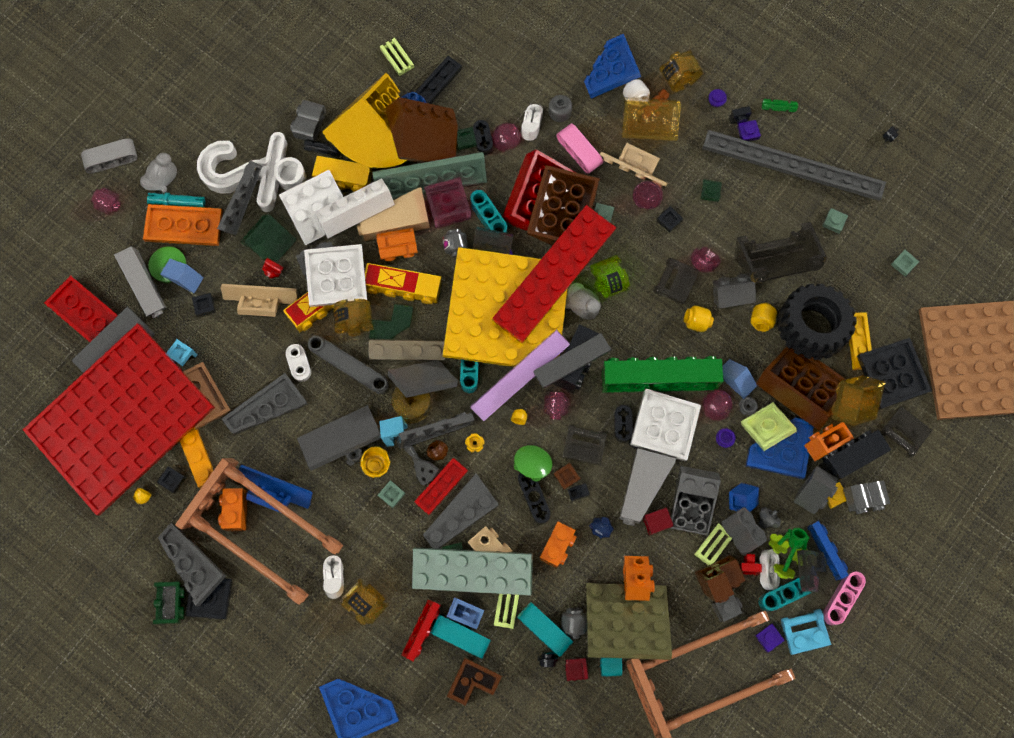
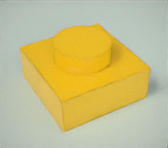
(838, 498)

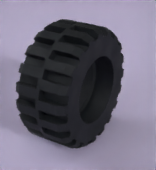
(828, 303)

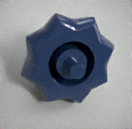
(601, 527)

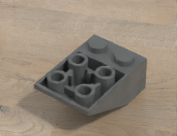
(694, 500)

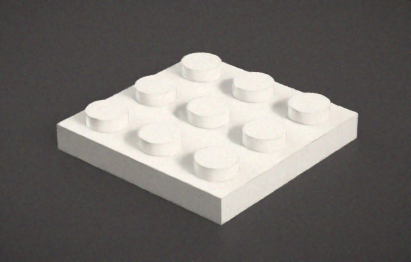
(306, 199)
(335, 274)
(665, 425)

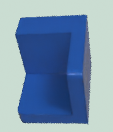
(744, 496)

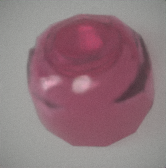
(506, 136)
(647, 195)
(705, 260)
(717, 404)

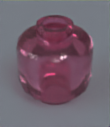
(106, 201)
(556, 405)

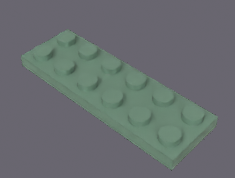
(408, 178)
(472, 571)

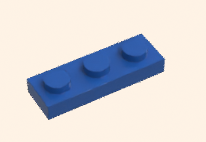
(837, 566)

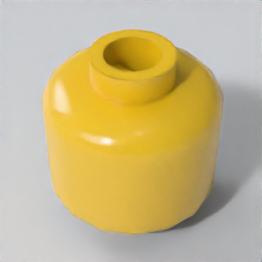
(763, 317)
(698, 318)

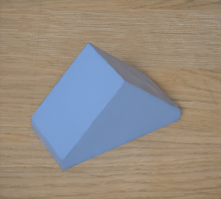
(182, 275)
(738, 378)
(465, 613)

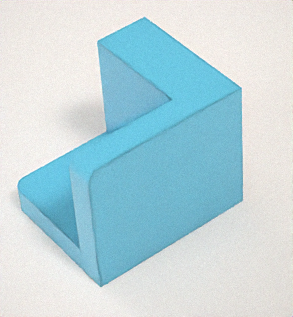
(180, 352)
(391, 428)

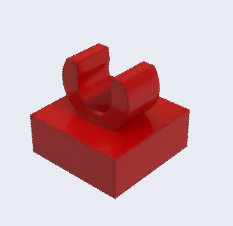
(749, 566)

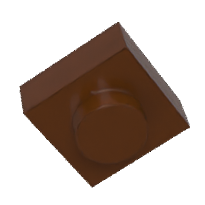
(566, 476)

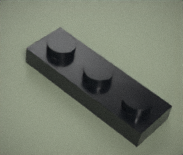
(439, 79)

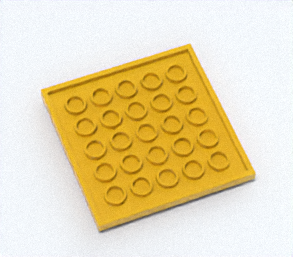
(479, 290)

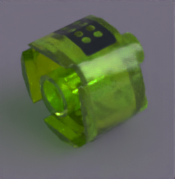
(610, 277)

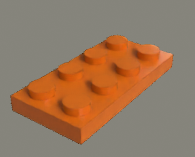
(182, 225)

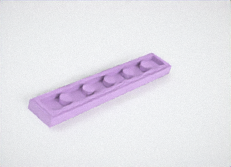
(519, 375)

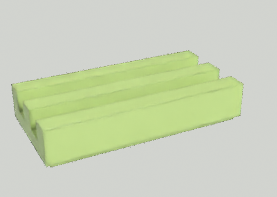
(389, 45)
(703, 558)
(504, 624)

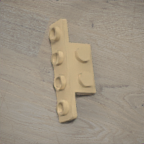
(637, 161)
(258, 299)

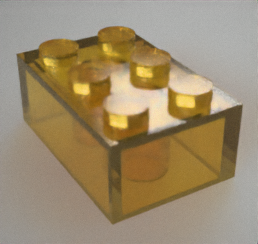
(651, 119)
(857, 400)

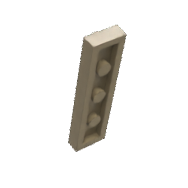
(406, 349)

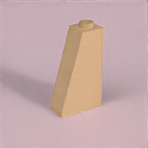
(406, 213)

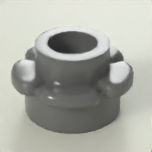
(748, 401)

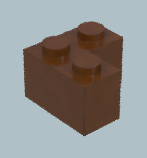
(720, 578)
(471, 676)

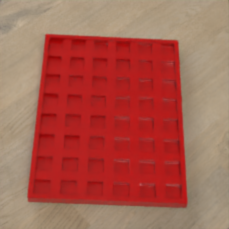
(118, 419)

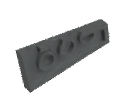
(237, 206)
(269, 403)
(434, 430)
(465, 509)
(193, 566)

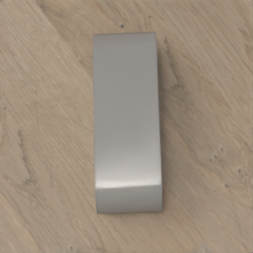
(109, 156)

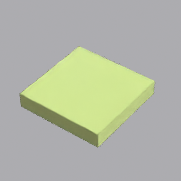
(768, 426)

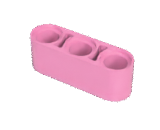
(579, 148)
(852, 594)

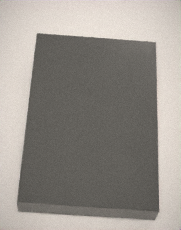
(422, 378)

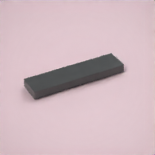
(572, 361)

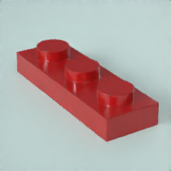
(441, 486)
(421, 630)

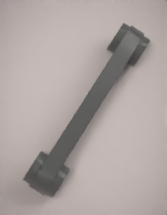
(348, 364)

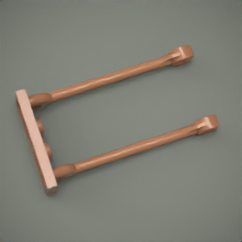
(204, 501)
(654, 708)

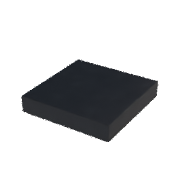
(215, 605)

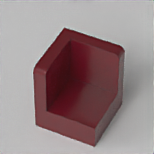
(657, 521)
(576, 669)

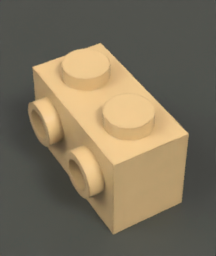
(487, 541)

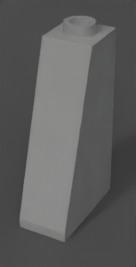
(140, 281)
(645, 480)

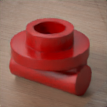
(272, 269)

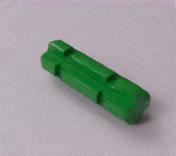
(779, 105)

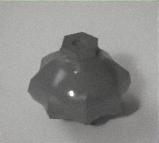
(769, 518)

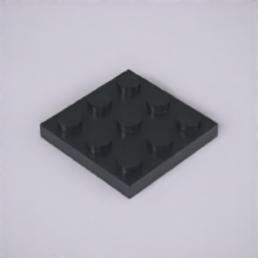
(900, 370)

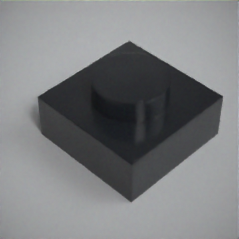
(740, 115)
(669, 219)
(203, 304)
(171, 479)

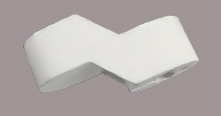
(531, 122)
(333, 586)

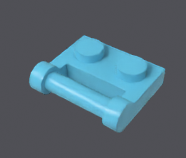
(808, 638)

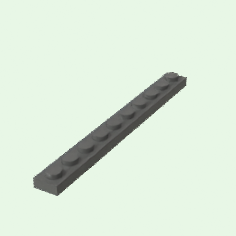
(794, 165)

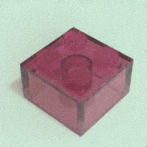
(447, 202)

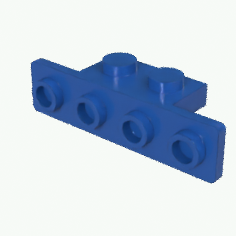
(277, 488)

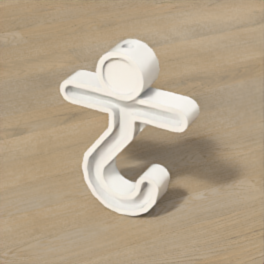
(275, 170)

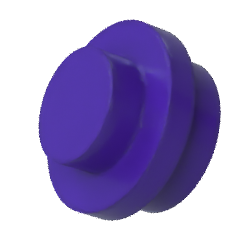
(717, 98)
(725, 438)

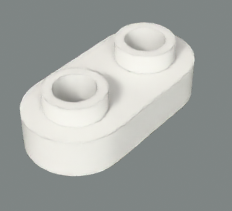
(297, 362)
(768, 578)

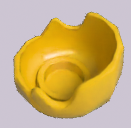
(375, 462)

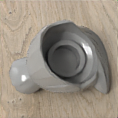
(159, 173)
(582, 301)

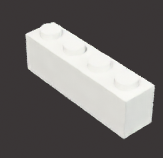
(354, 208)

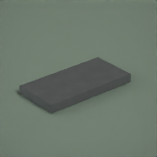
(108, 337)
(339, 438)

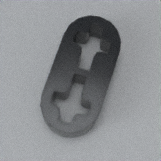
(487, 137)
(618, 423)

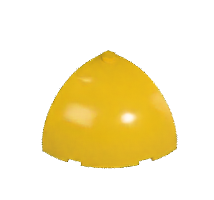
(364, 129)

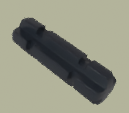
(320, 147)

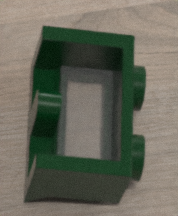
(169, 603)

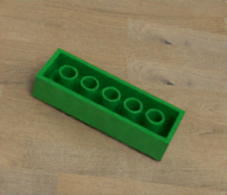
(662, 375)

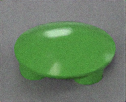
(159, 260)
(533, 462)

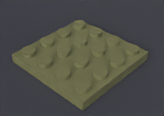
(627, 626)

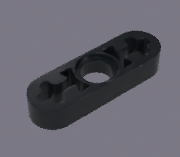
(544, 508)

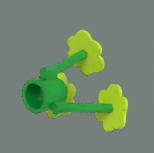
(796, 539)

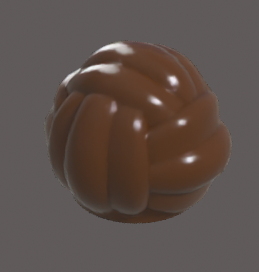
(437, 450)

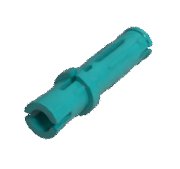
(175, 200)

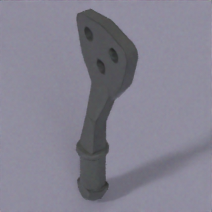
(420, 464)

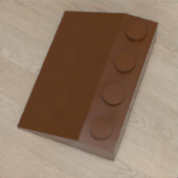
(422, 130)
(559, 202)
(802, 386)

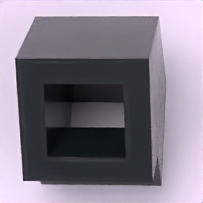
(578, 492)

